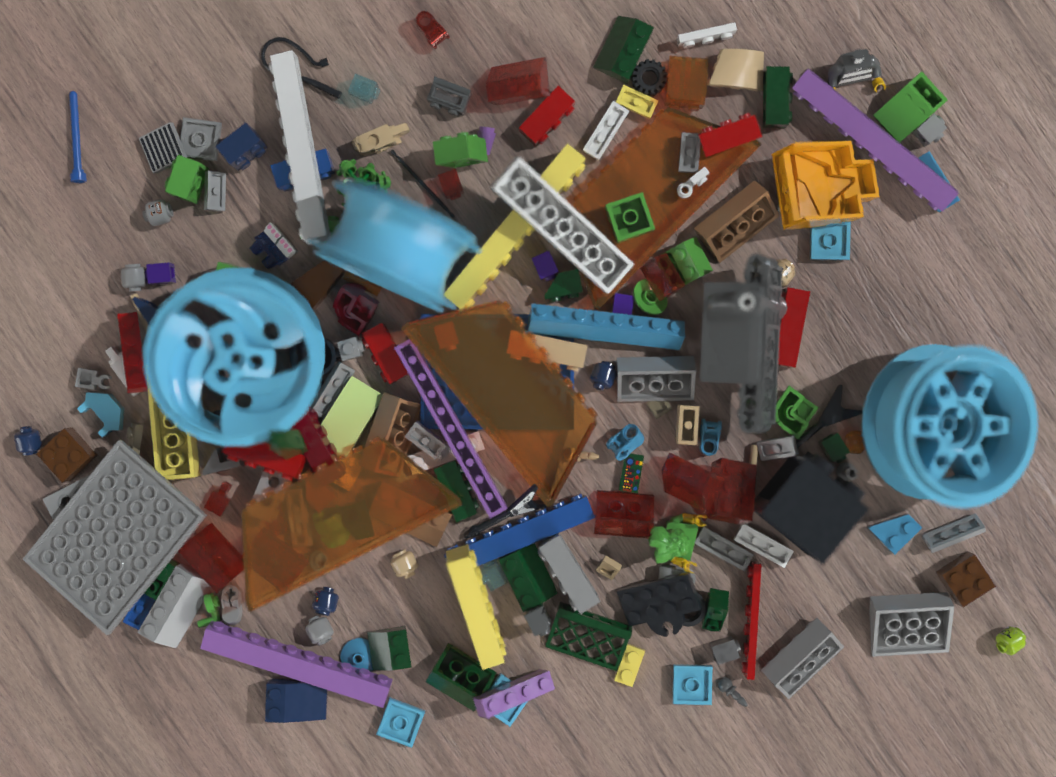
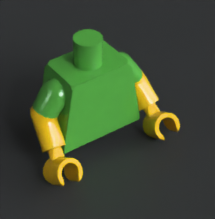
(689, 524)

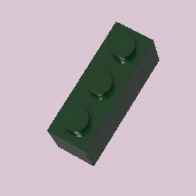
(777, 96)
(452, 477)

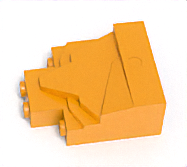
(822, 183)

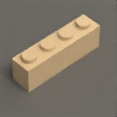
(564, 352)

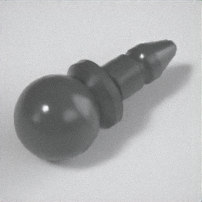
(725, 685)

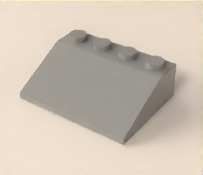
(910, 624)

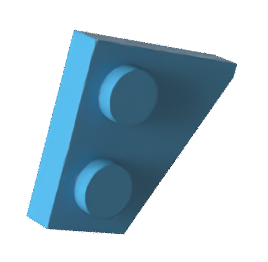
(896, 532)

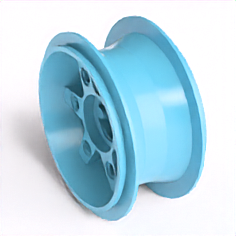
(395, 244)
(983, 446)

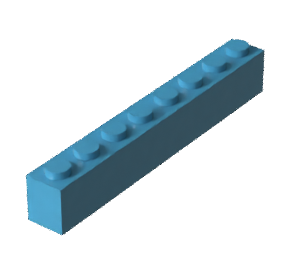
(606, 326)

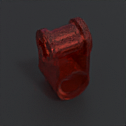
(433, 31)

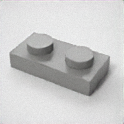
(689, 153)
(215, 191)
(426, 440)
(777, 448)

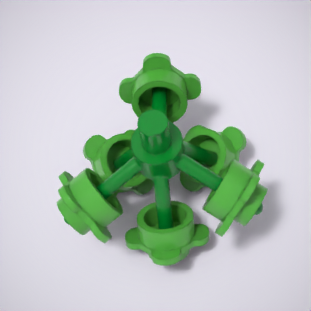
(366, 175)

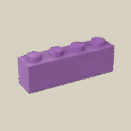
(513, 693)

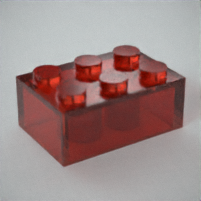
(736, 495)

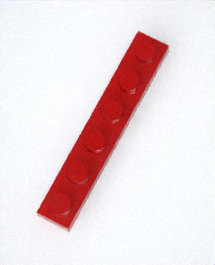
(751, 627)

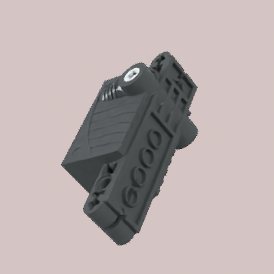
(743, 339)

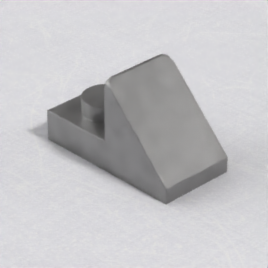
(216, 463)

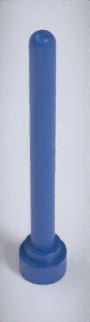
(77, 174)

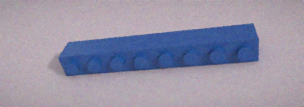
(530, 530)

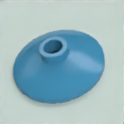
(356, 647)

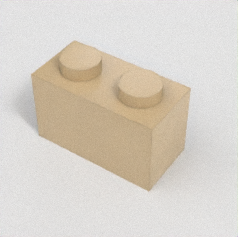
(687, 424)

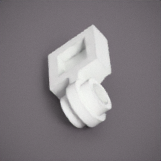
(699, 178)

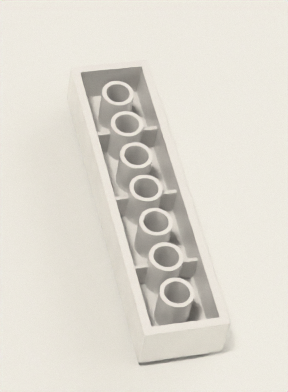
(561, 225)

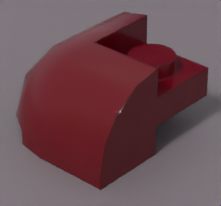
(354, 307)

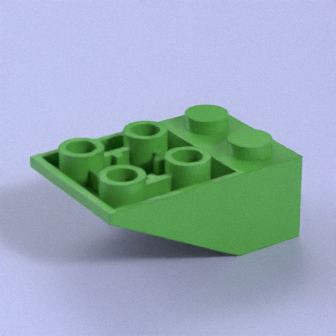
(910, 107)

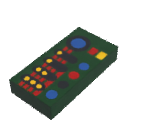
(631, 473)

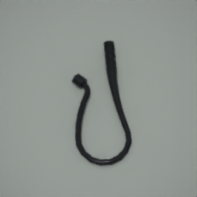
(323, 62)

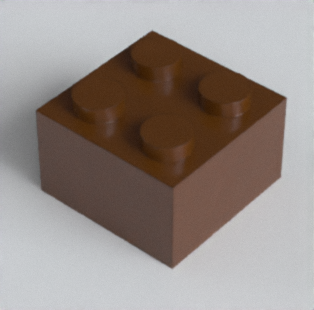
(66, 454)
(965, 579)

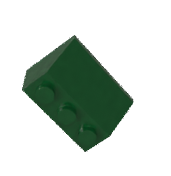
(623, 48)
(528, 577)
(460, 676)

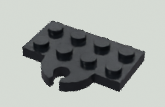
(660, 602)

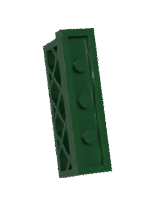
(594, 621)

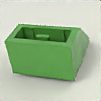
(689, 260)

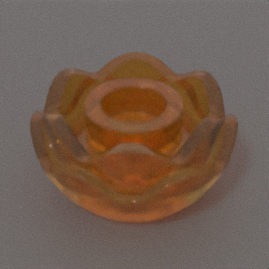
(849, 439)

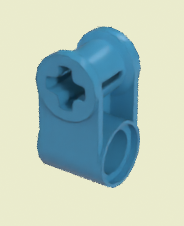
(709, 435)
(625, 442)

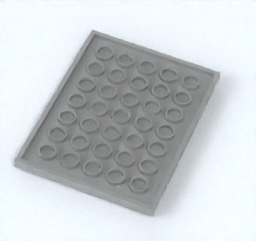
(114, 537)

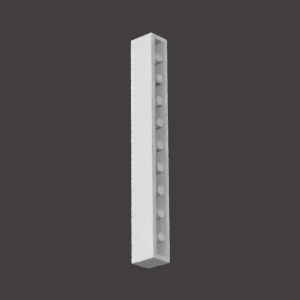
(300, 147)

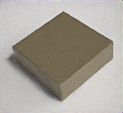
(659, 408)

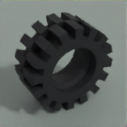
(649, 66)

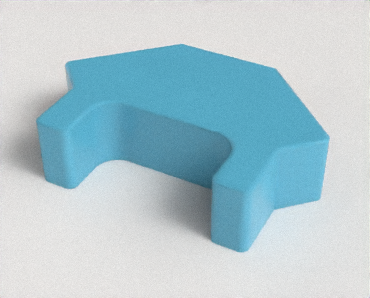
(107, 409)

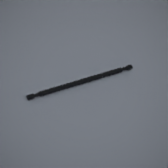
(422, 183)

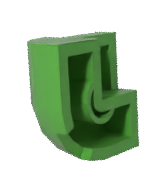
(794, 412)

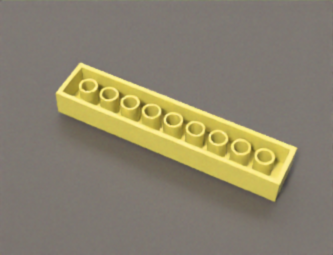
(510, 234)

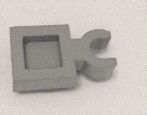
(90, 379)

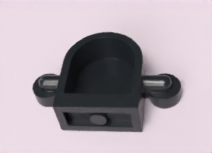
(299, 351)

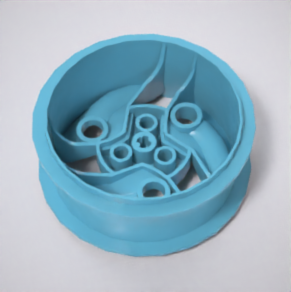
(251, 301)

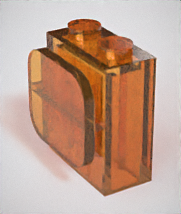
(686, 83)

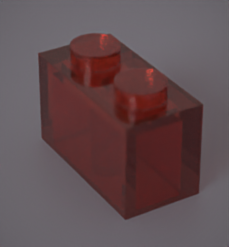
(662, 276)

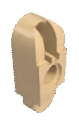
(379, 139)

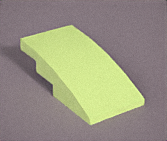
(350, 415)

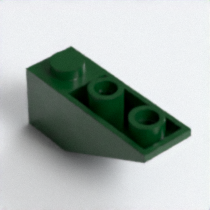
(287, 443)

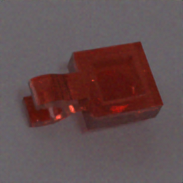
(218, 501)

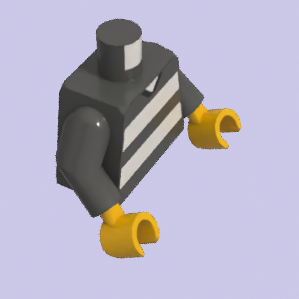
(855, 68)

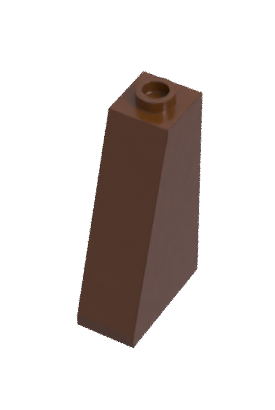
(318, 282)

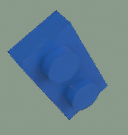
(139, 612)

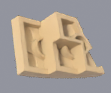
(738, 69)

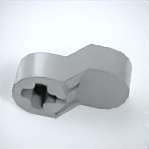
(231, 605)

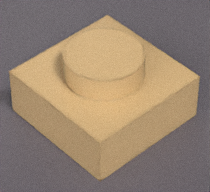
(608, 567)

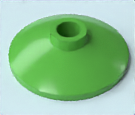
(647, 300)

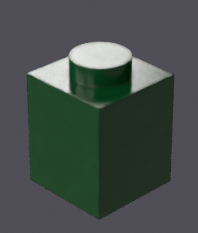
(834, 447)

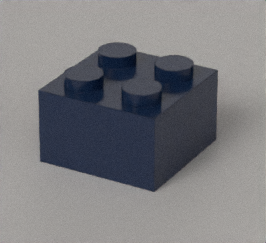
(242, 147)

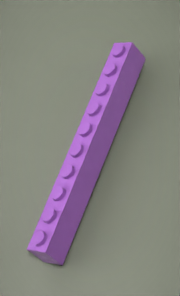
(875, 140)
(451, 428)
(296, 663)

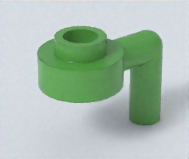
(211, 603)

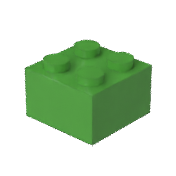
(460, 150)
(186, 179)
(629, 217)

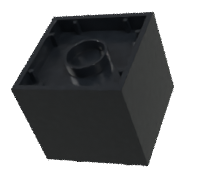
(810, 505)

